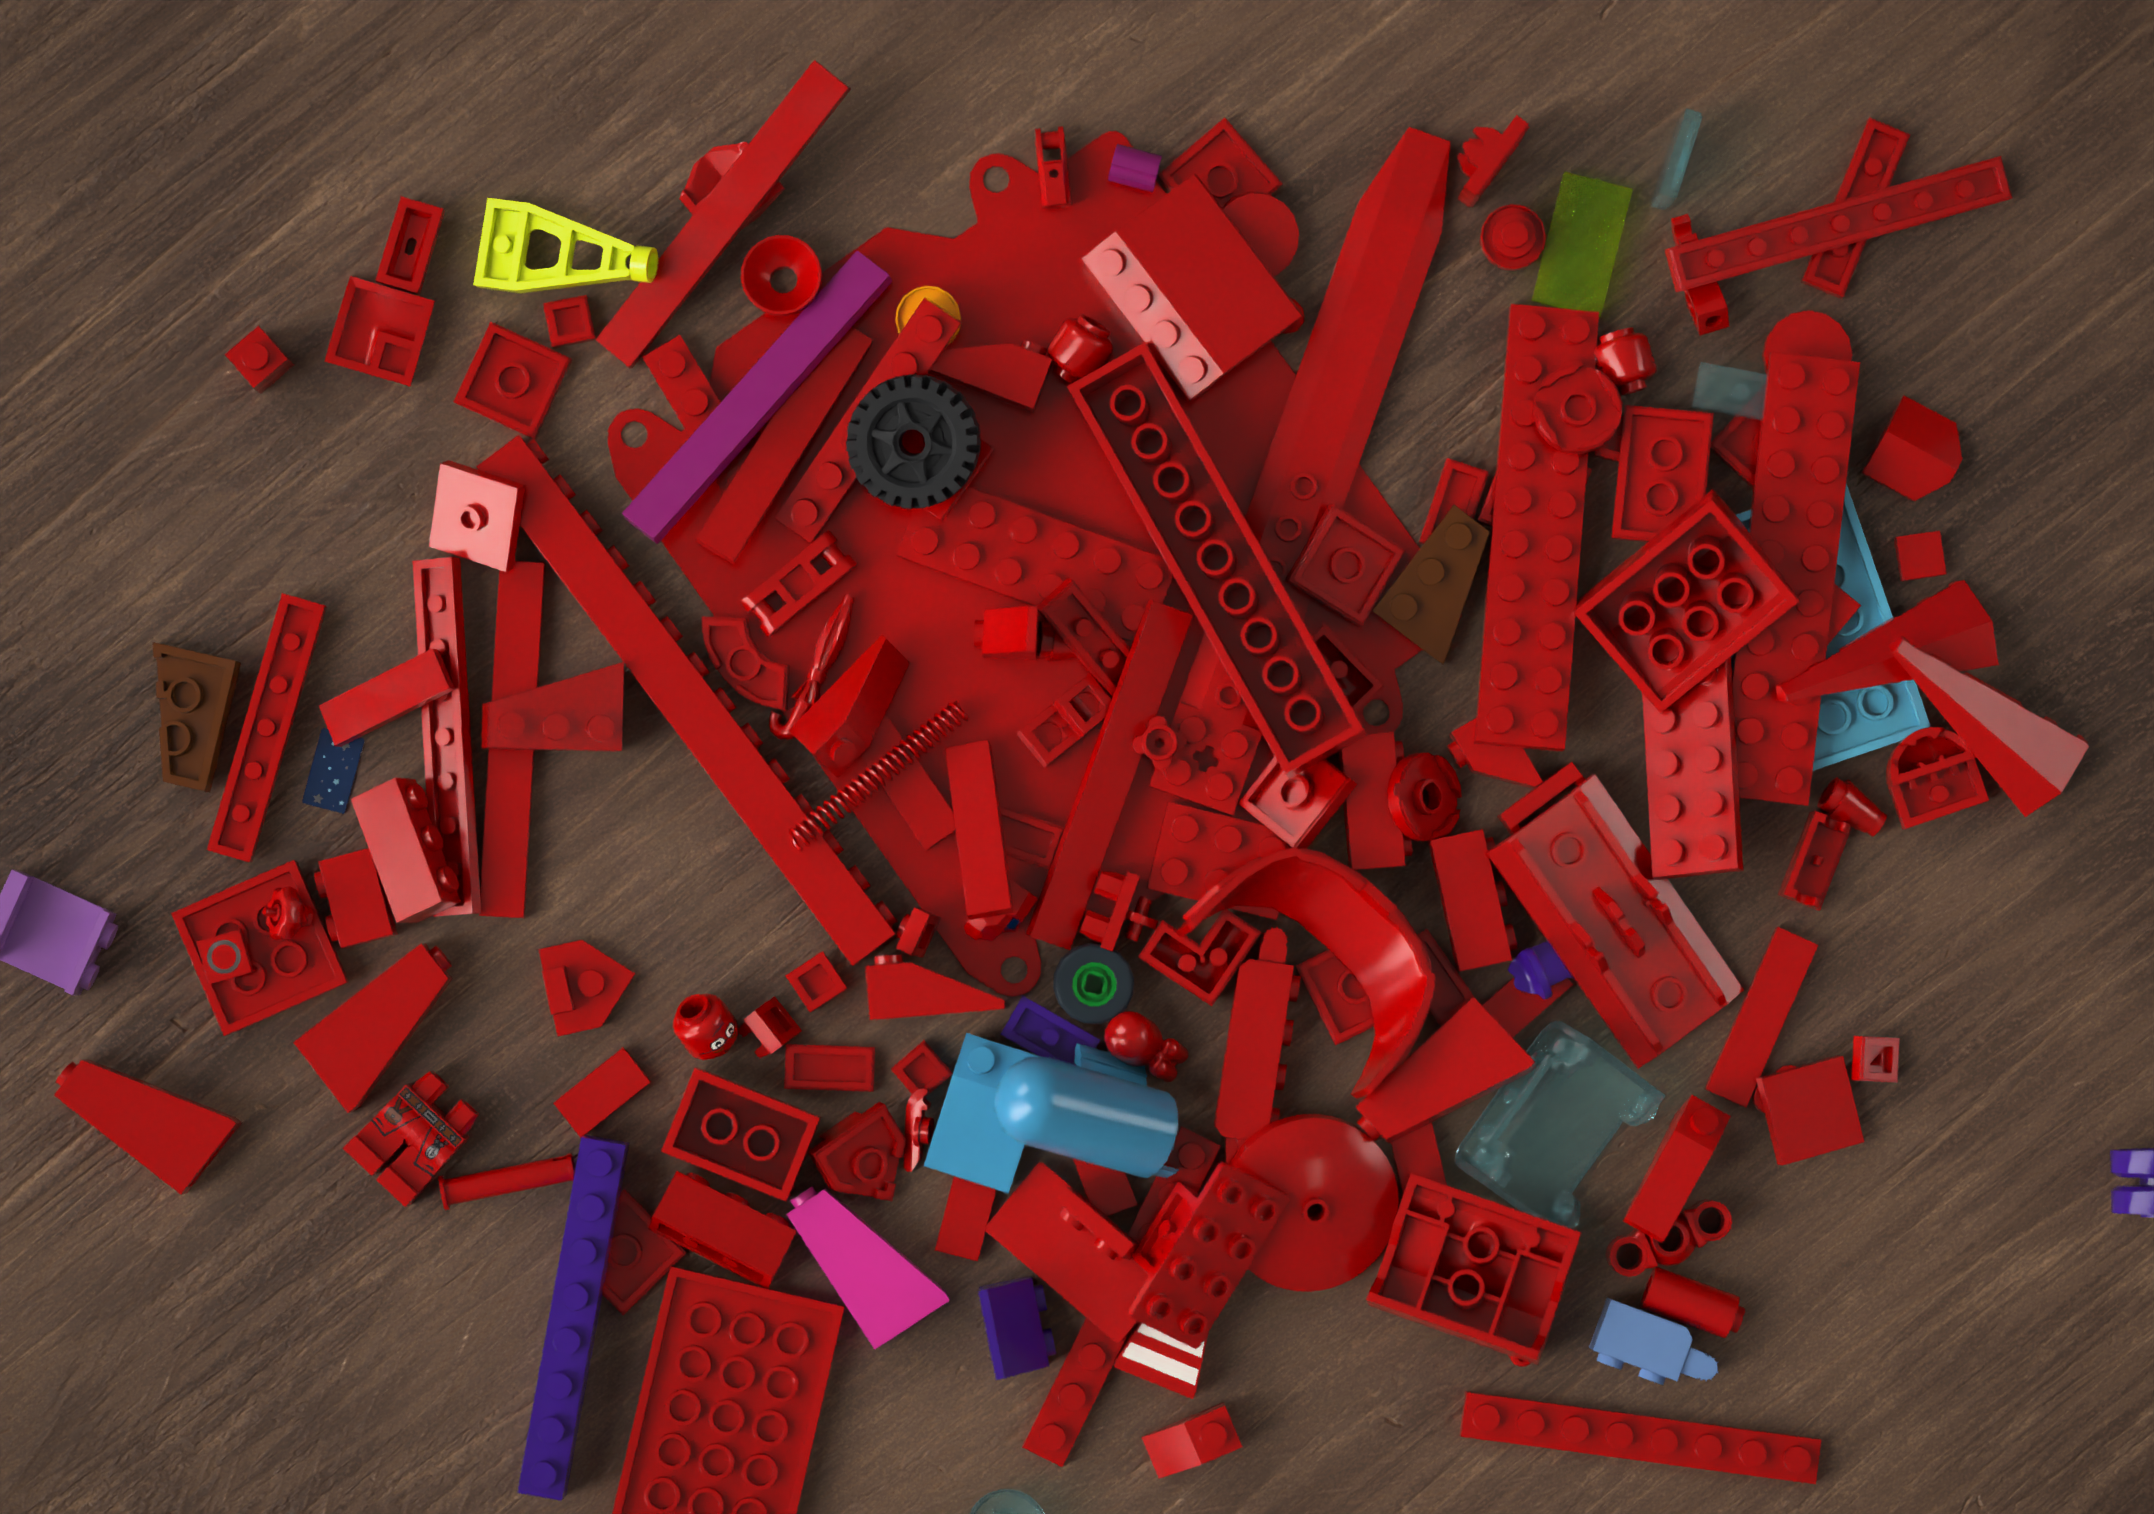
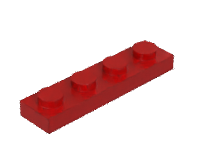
(688, 393)

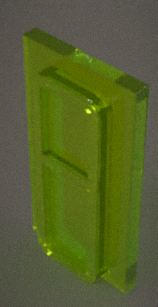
(1581, 243)

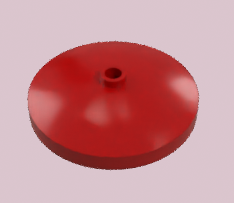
(1327, 1165)

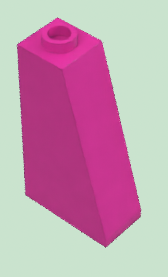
(869, 1274)

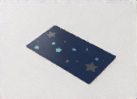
(332, 773)

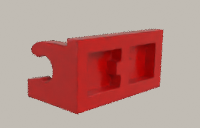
(1815, 860)

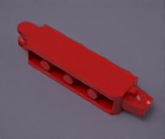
(1255, 1042)

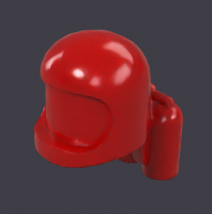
(1140, 1043)

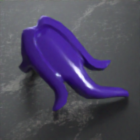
(1538, 970)

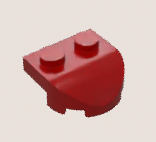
(1933, 776)

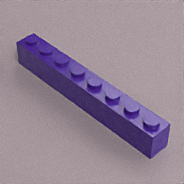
(573, 1317)

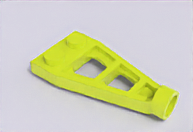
(506, 244)

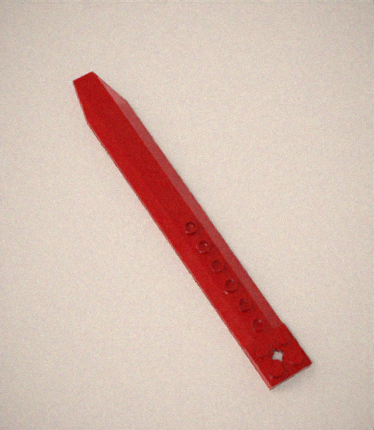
(1320, 435)

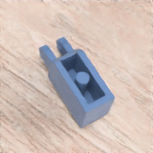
(1649, 1343)

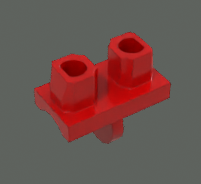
(1106, 929)

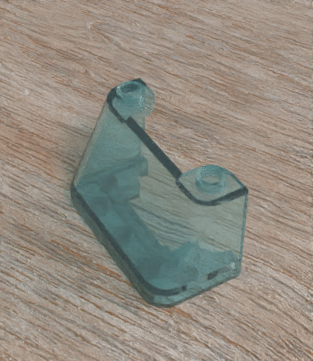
(1554, 1124)

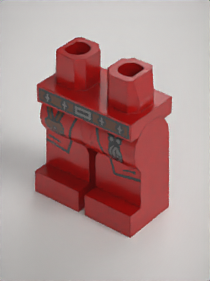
(423, 1127)

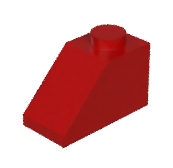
(1492, 761)
(1192, 1441)

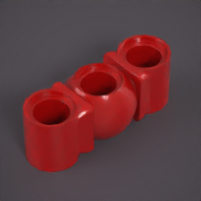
(1690, 1237)

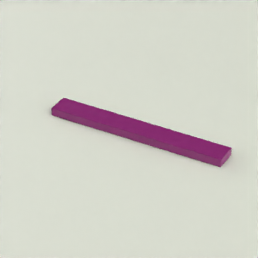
(757, 397)

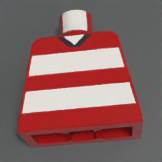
(1161, 1360)

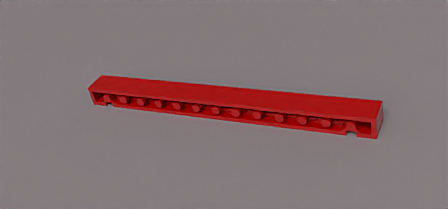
(690, 704)

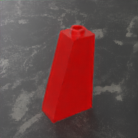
(371, 1028)
(1448, 1071)
(153, 1125)

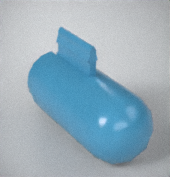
(1090, 1112)

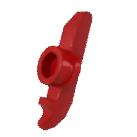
(918, 1128)

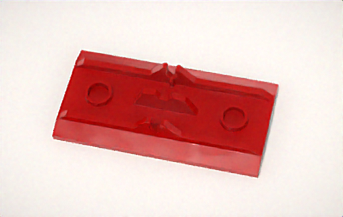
(1614, 924)

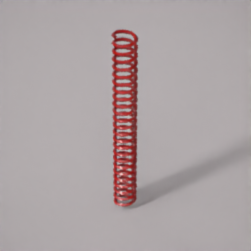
(880, 765)

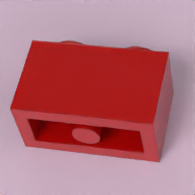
(355, 899)

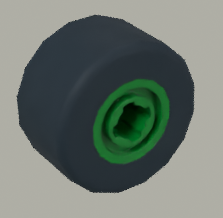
(1093, 983)

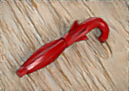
(826, 651)

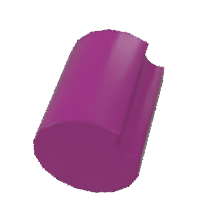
(1134, 168)

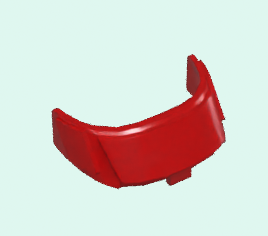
(1356, 926)

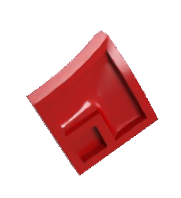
(380, 331)

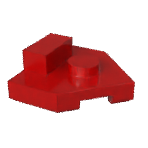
(581, 985)
(861, 1153)

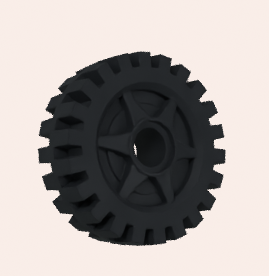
(878, 449)

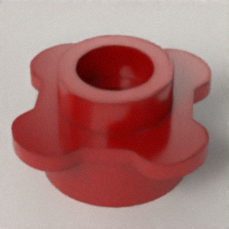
(1159, 730)

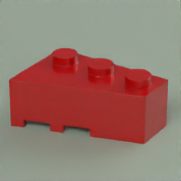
(560, 716)

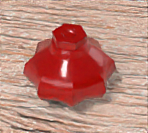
(286, 913)

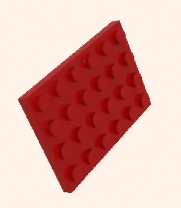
(728, 1399)

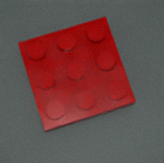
(284, 969)

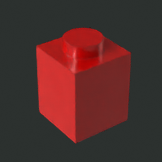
(259, 359)

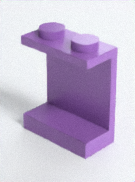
(52, 932)

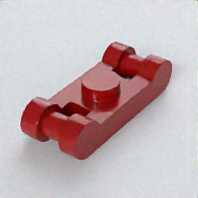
(798, 583)

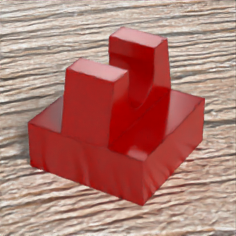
(771, 1026)

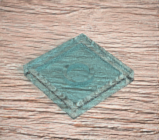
(1676, 159)

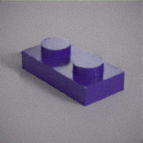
(1045, 1032)

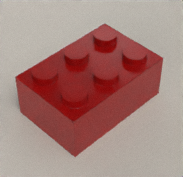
(741, 1134)

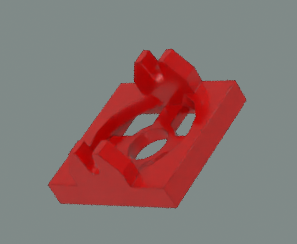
(1487, 156)

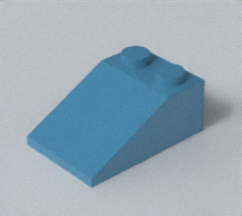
(968, 1132)

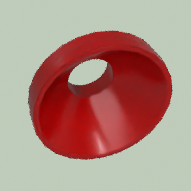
(773, 255)

